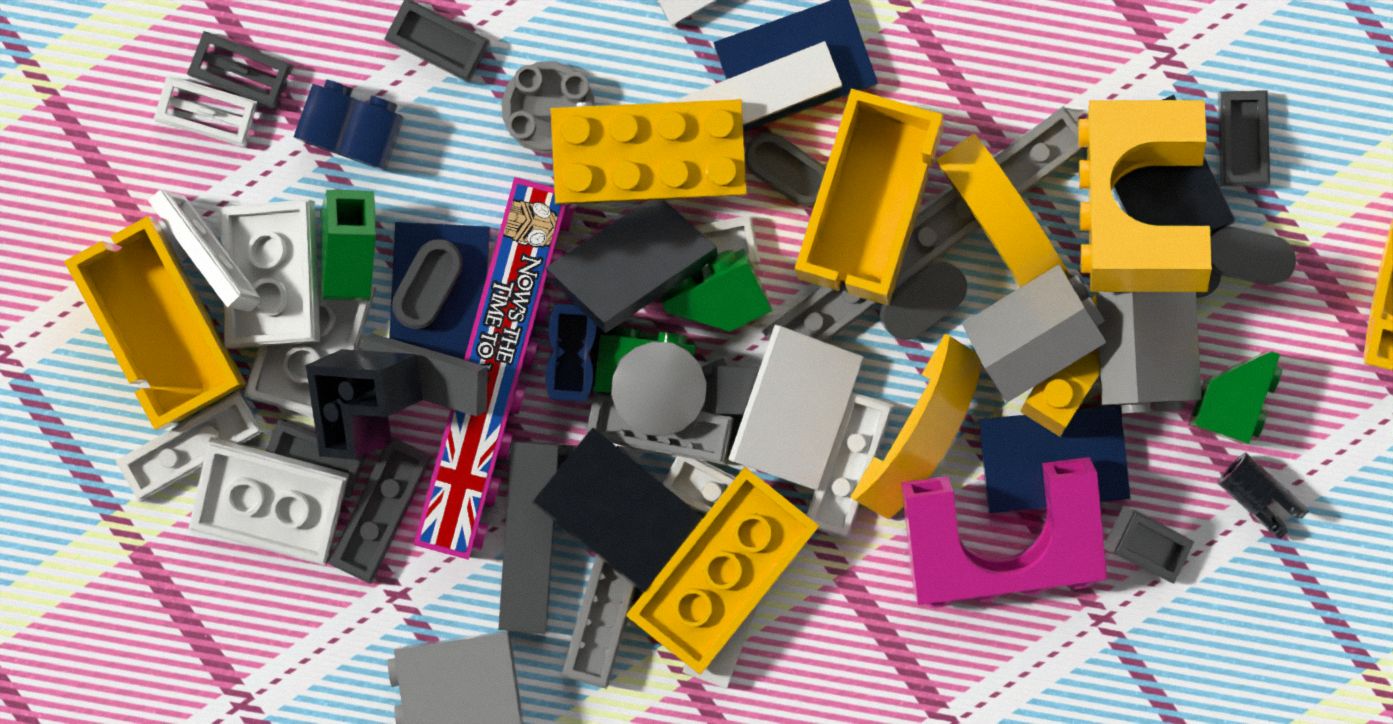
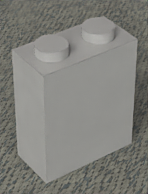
(1035, 332)
(1149, 350)
(457, 681)

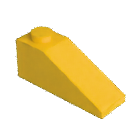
(1060, 396)

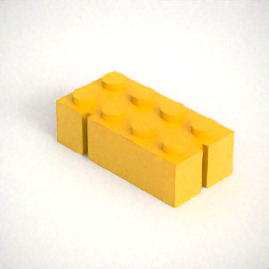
(870, 196)
(155, 323)

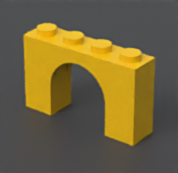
(1121, 250)

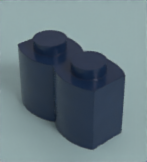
(349, 125)
(570, 367)

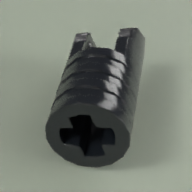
(1255, 490)

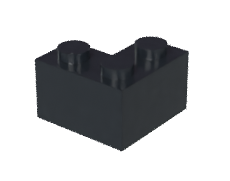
(355, 395)

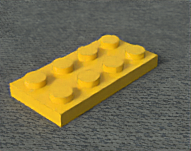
(648, 152)
(722, 570)

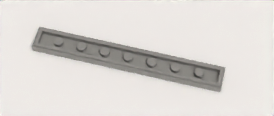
(941, 227)

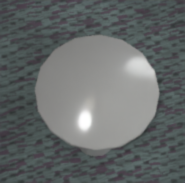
(531, 96)
(658, 388)

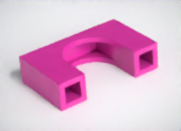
(1064, 553)

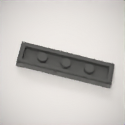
(527, 539)

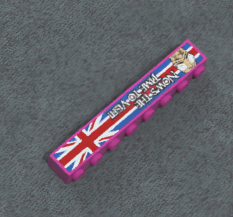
(503, 344)

